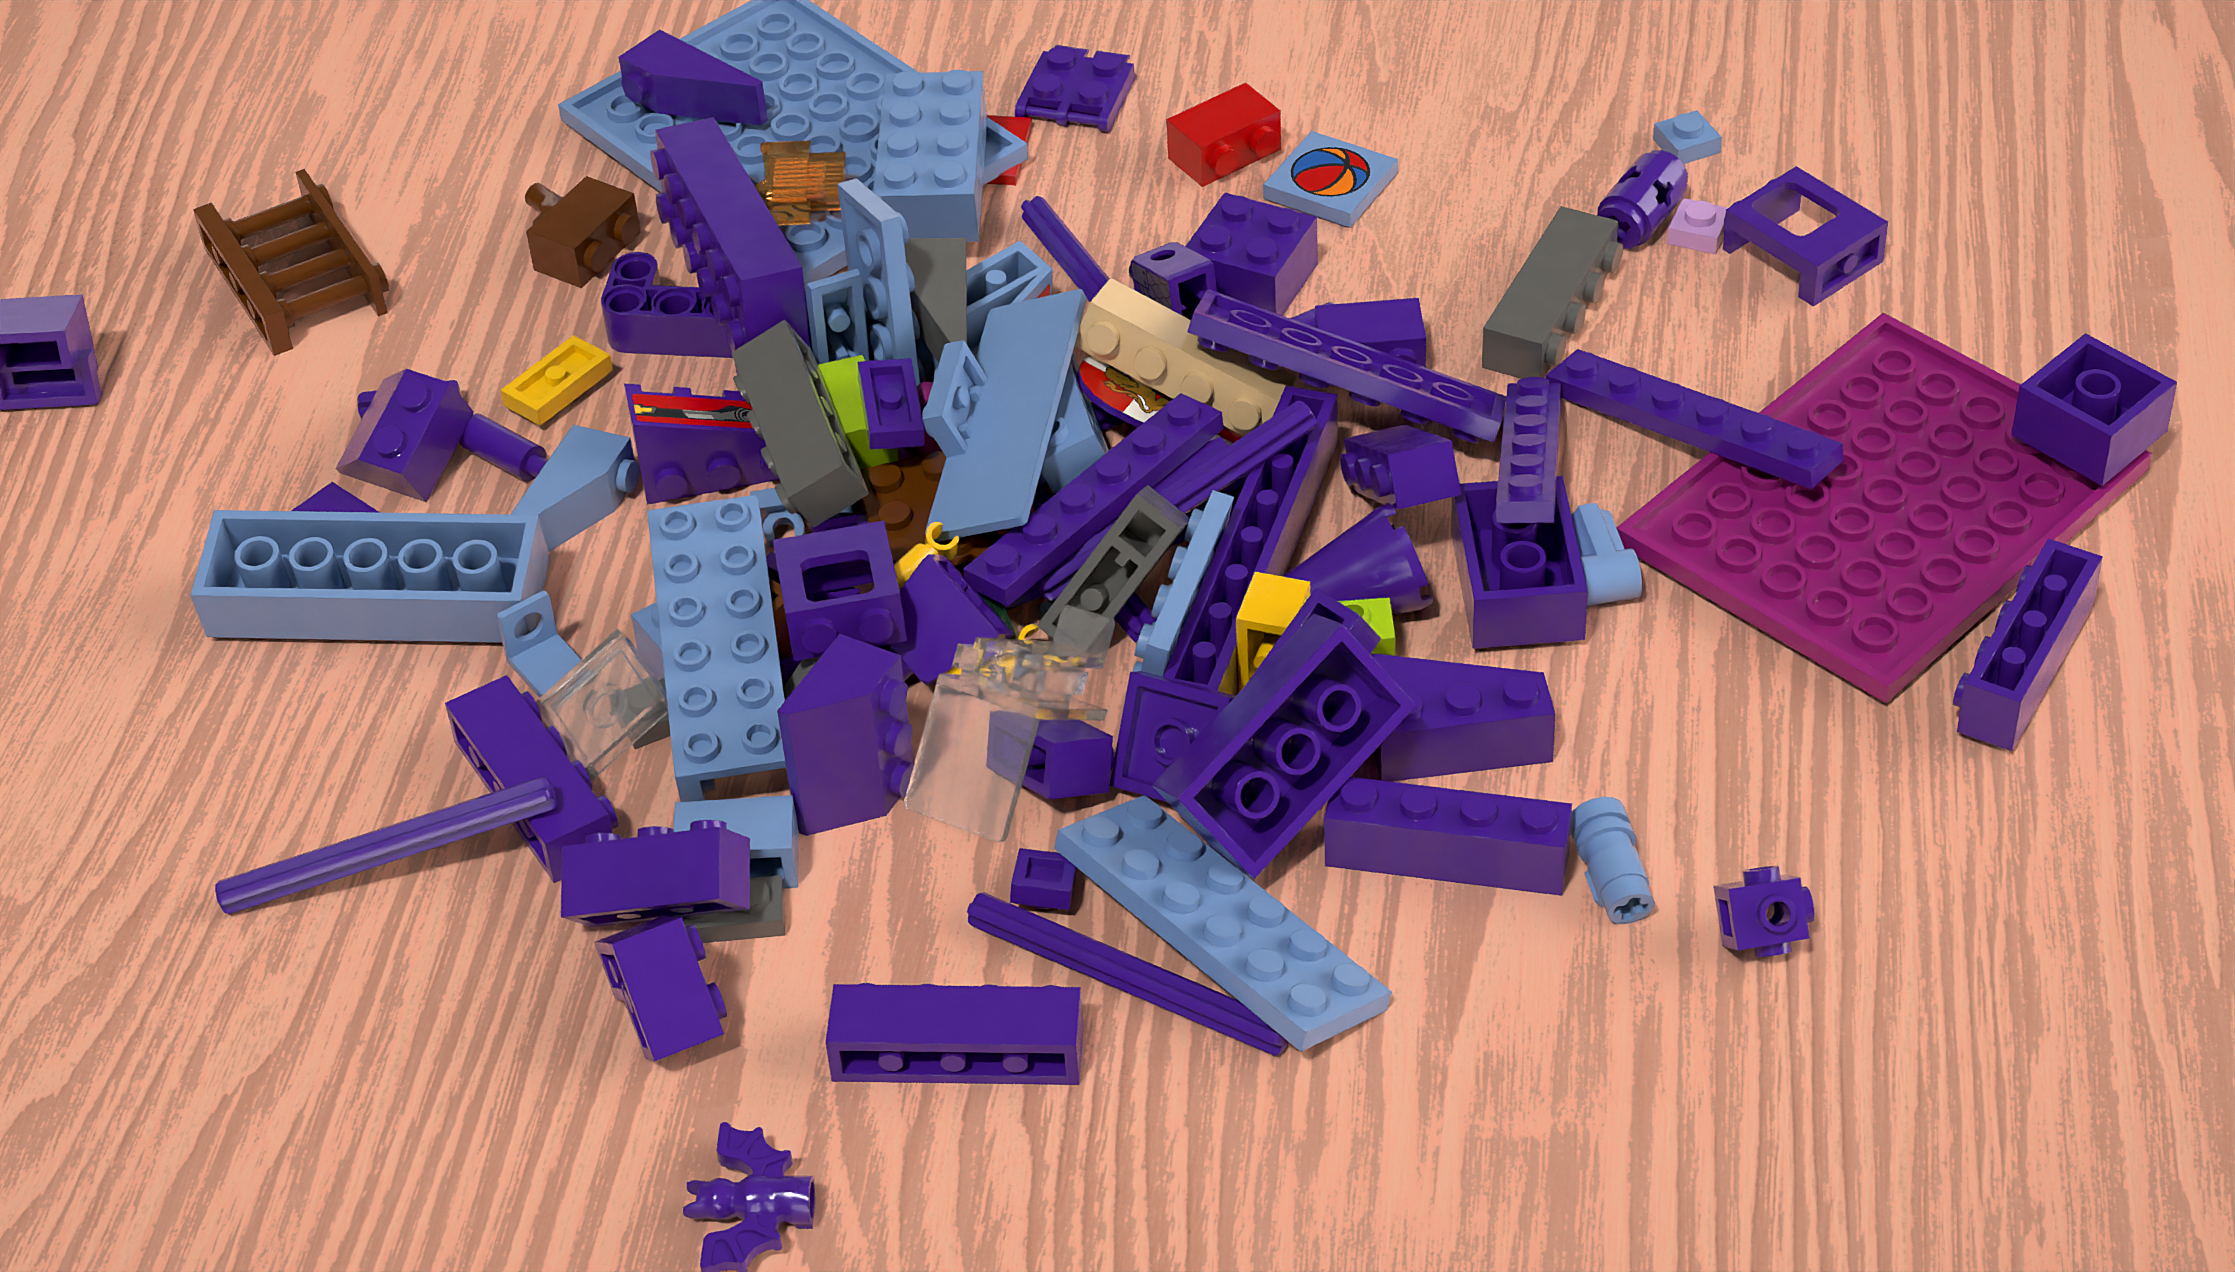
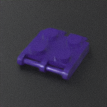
(1077, 87)

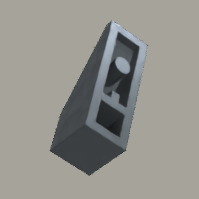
(939, 290)
(1121, 558)

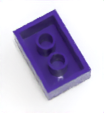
(1517, 577)

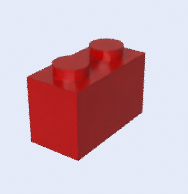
(1223, 134)

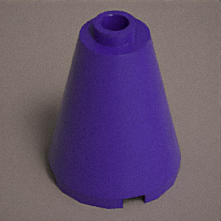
(1369, 563)

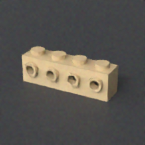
(1161, 355)

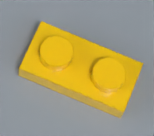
(556, 380)

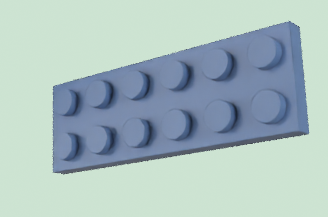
(1223, 922)

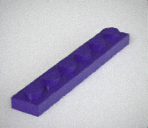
(1697, 419)
(1529, 452)
(1093, 499)

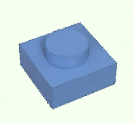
(1687, 137)

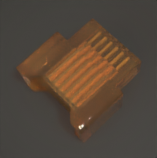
(800, 180)

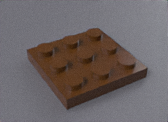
(903, 498)

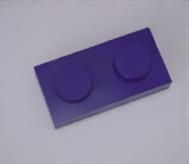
(890, 403)

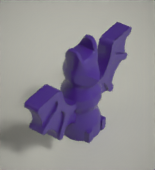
(760, 1200)

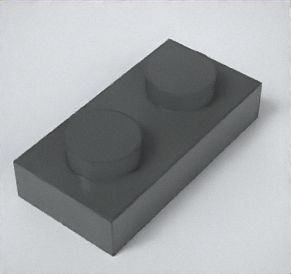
(762, 920)

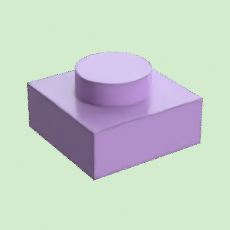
(1697, 226)

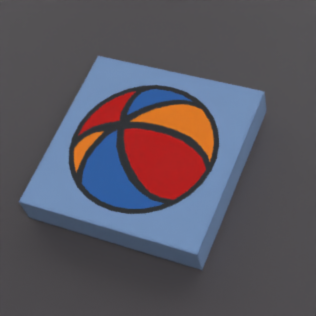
(1330, 179)

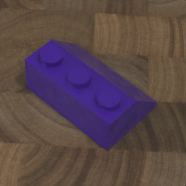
(847, 737)

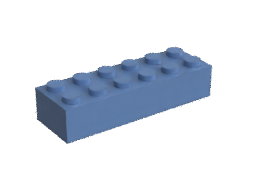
(367, 575)

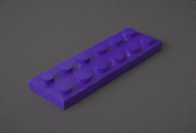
(1334, 360)

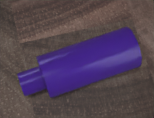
(503, 447)

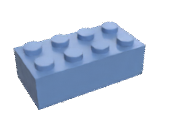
(933, 151)

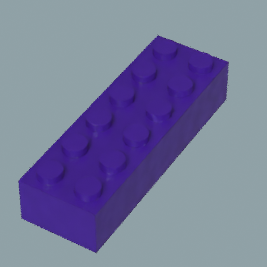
(727, 233)

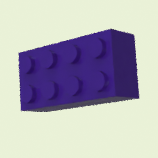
(1284, 744)

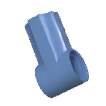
(1608, 568)

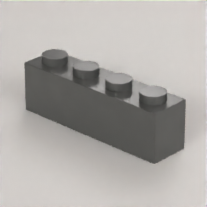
(1551, 294)
(798, 425)

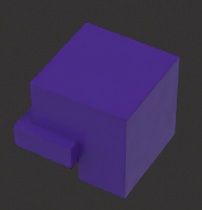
(46, 353)

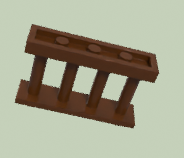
(258, 290)

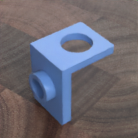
(542, 654)

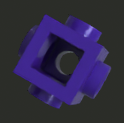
(1744, 907)

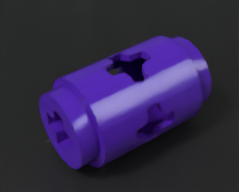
(1645, 196)

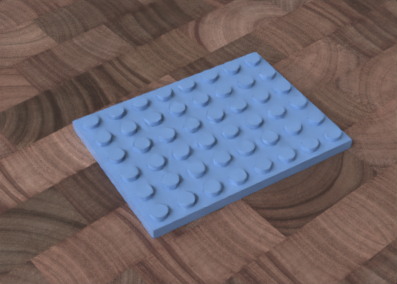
(817, 86)

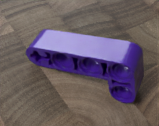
(658, 318)

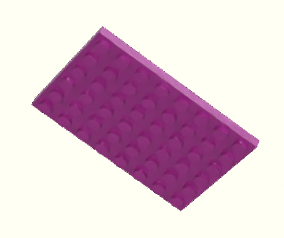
(1898, 539)

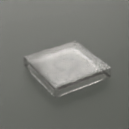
(604, 703)

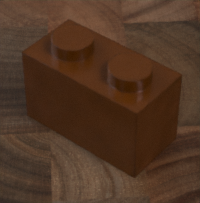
(583, 232)

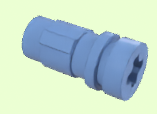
(1614, 866)

